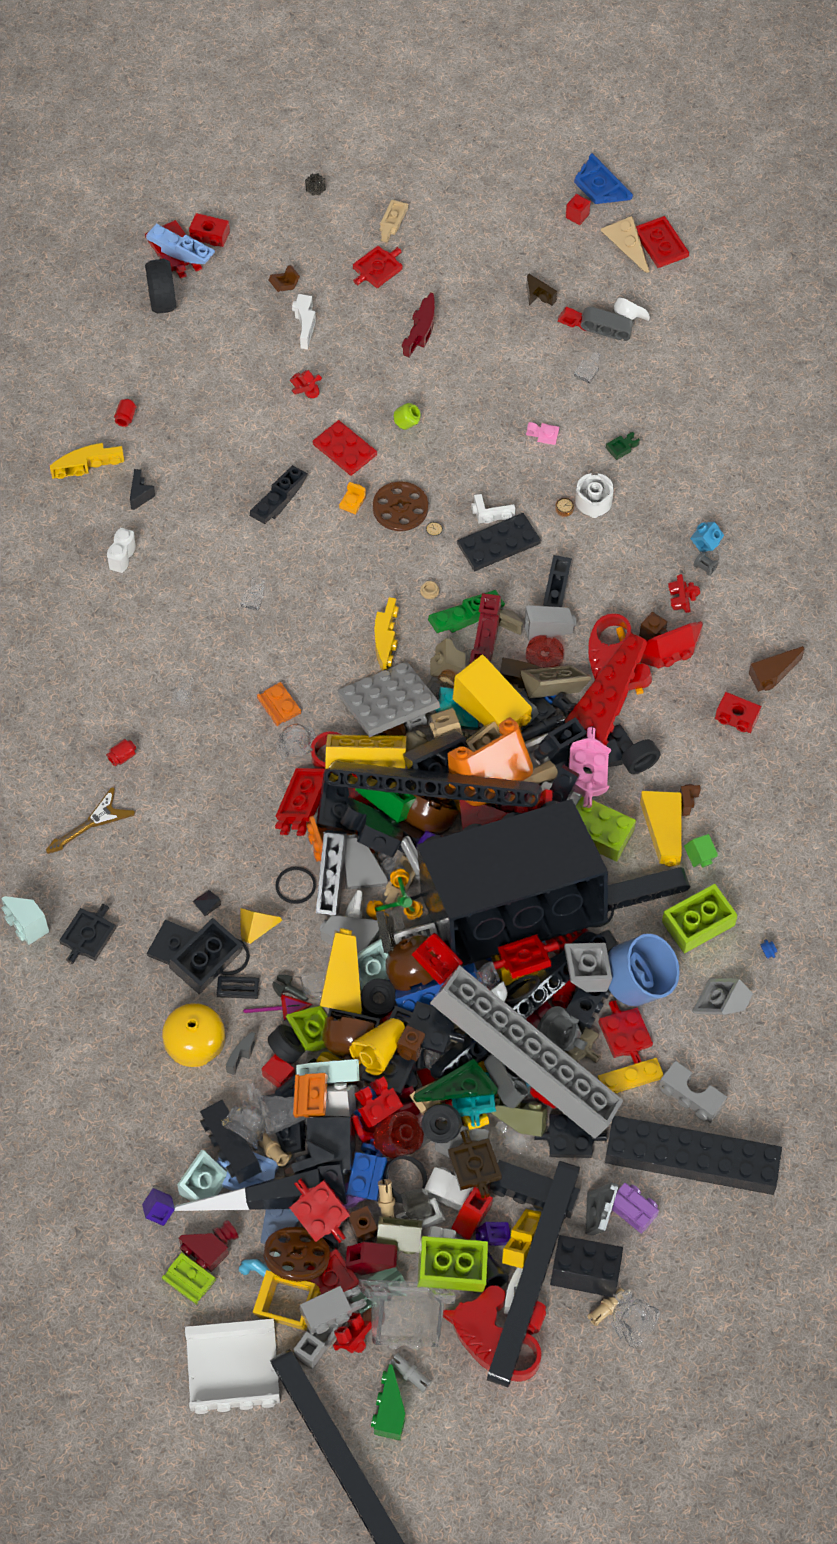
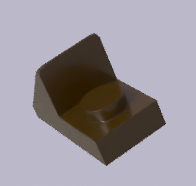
(539, 289)

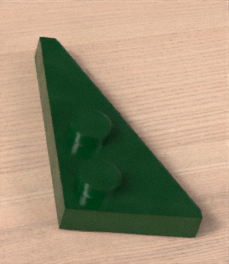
(461, 1083)

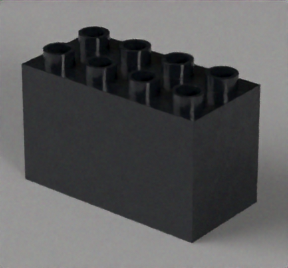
(513, 880)

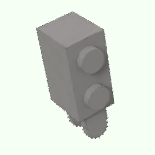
(330, 1309)

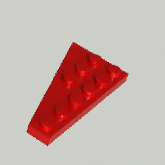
(609, 690)

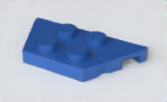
(600, 183)

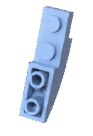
(181, 248)

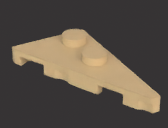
(626, 237)

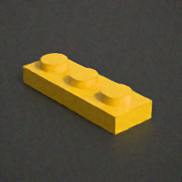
(632, 1076)

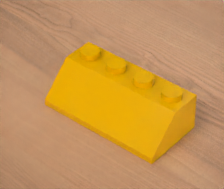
(366, 750)

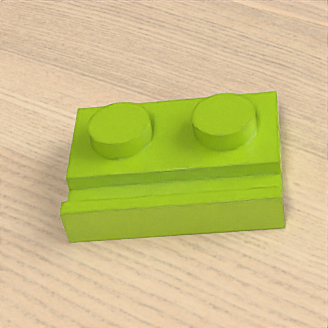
(188, 1278)

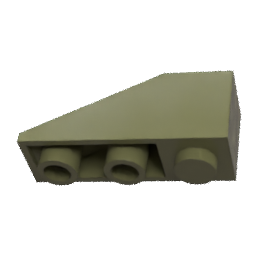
(524, 1118)

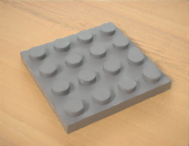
(388, 699)

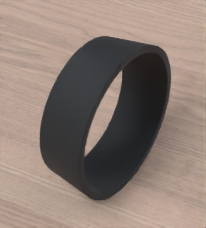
(398, 1197)

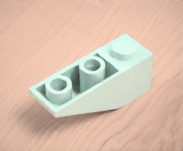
(337, 1071)

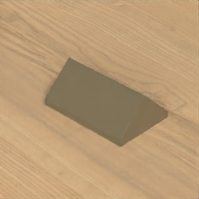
(554, 680)

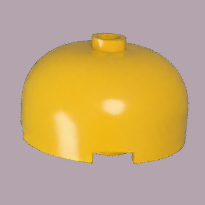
(189, 1043)

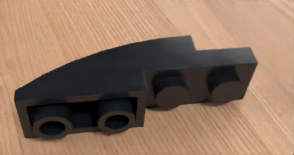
(280, 495)
(564, 784)

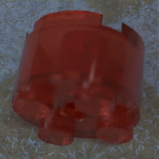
(398, 1134)

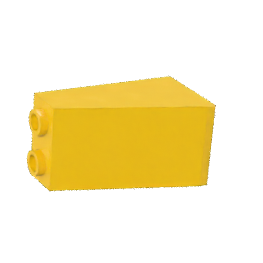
(489, 695)

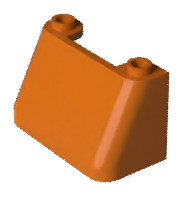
(500, 759)

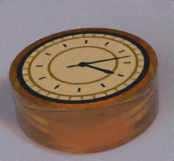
(564, 507)
(447, 677)

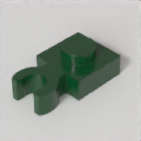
(620, 447)

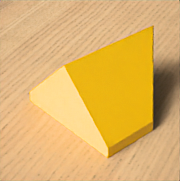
(255, 924)

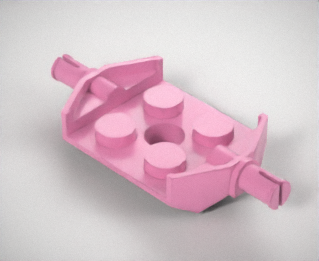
(593, 755)

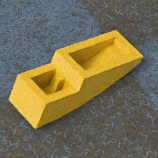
(522, 1234)

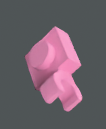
(545, 433)

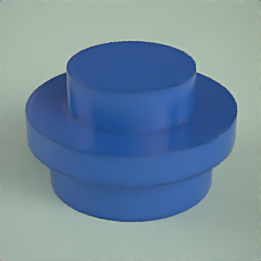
(768, 949)

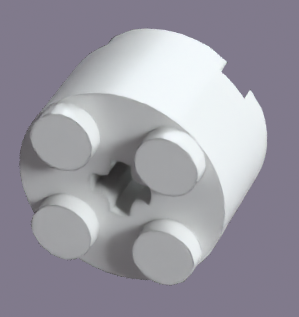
(594, 494)

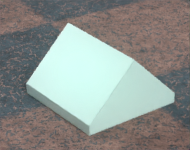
(372, 963)
(202, 1178)

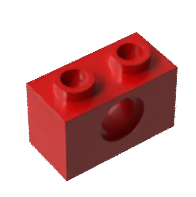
(209, 230)
(732, 704)

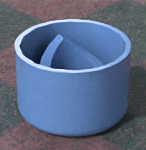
(643, 970)

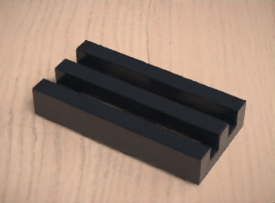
(236, 994)

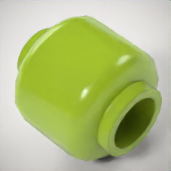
(407, 416)

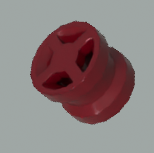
(226, 1232)

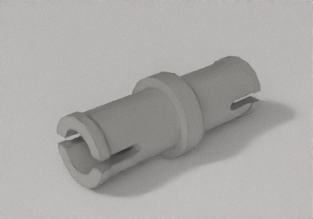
(410, 1372)

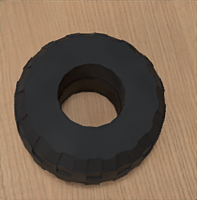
(160, 286)

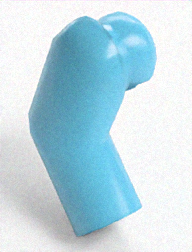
(253, 1265)

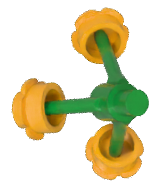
(412, 909)

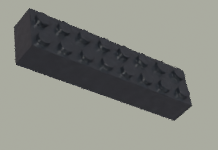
(693, 1155)

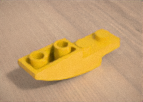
(79, 460)
(385, 634)

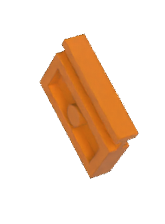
(279, 704)
(310, 1095)

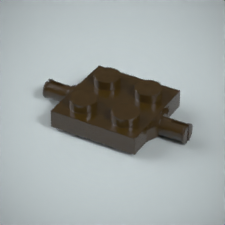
(474, 1164)

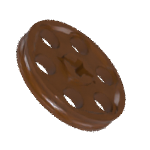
(395, 511)
(295, 1260)

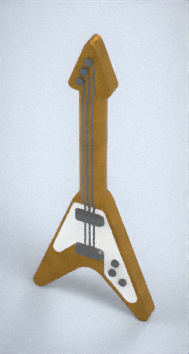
(101, 815)

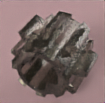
(315, 184)

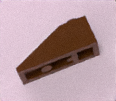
(772, 670)

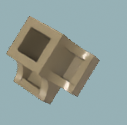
(447, 659)

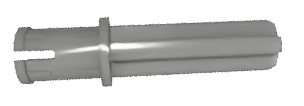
(411, 854)

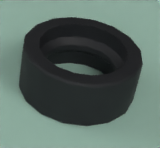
(640, 756)

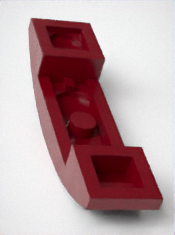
(487, 627)

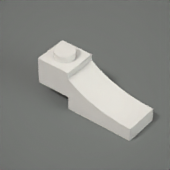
(303, 312)

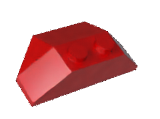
(672, 646)

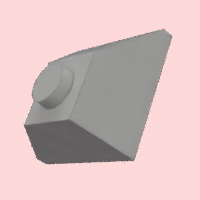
(589, 966)
(723, 997)

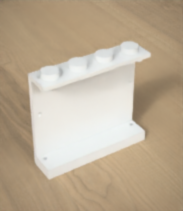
(232, 1366)

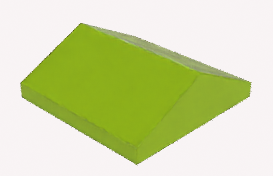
(309, 1027)

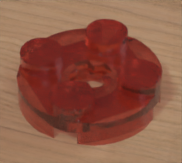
(545, 644)

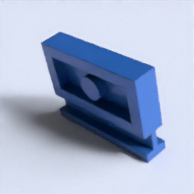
(365, 1176)

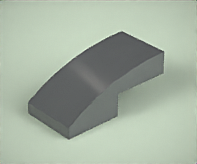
(243, 1049)

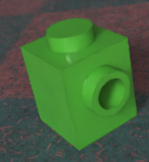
(701, 851)

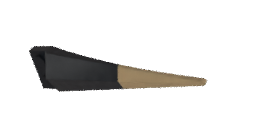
(617, 741)

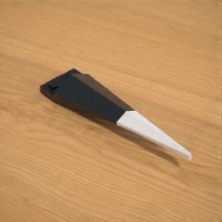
(274, 1193)

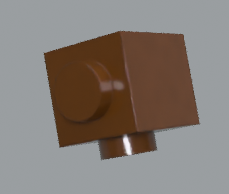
(653, 626)
(362, 1225)

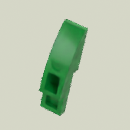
(459, 616)

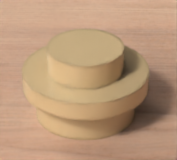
(429, 590)

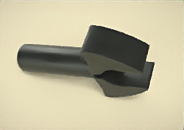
(288, 987)

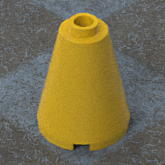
(377, 1046)

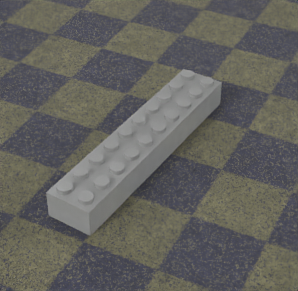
(527, 1052)

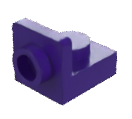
(494, 1233)

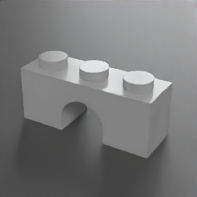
(705, 1104)
(313, 1346)

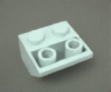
(25, 917)

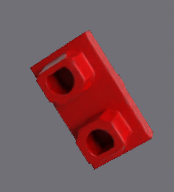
(306, 383)
(680, 587)
(352, 1337)

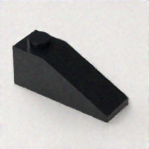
(557, 581)

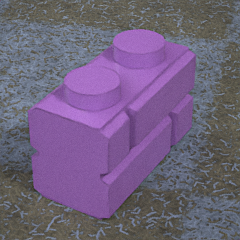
(634, 1207)

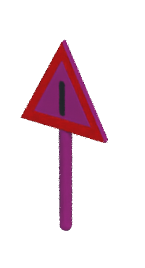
(289, 1006)

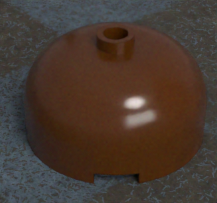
(431, 814)
(403, 968)
(341, 1033)

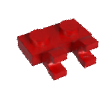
(380, 1107)

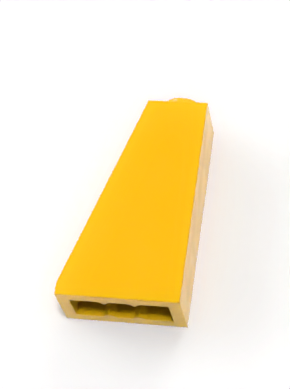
(663, 820)
(341, 979)

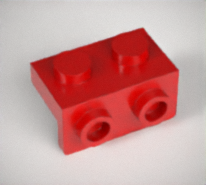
(440, 966)

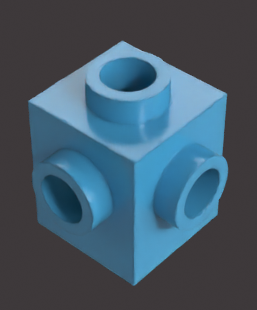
(707, 536)

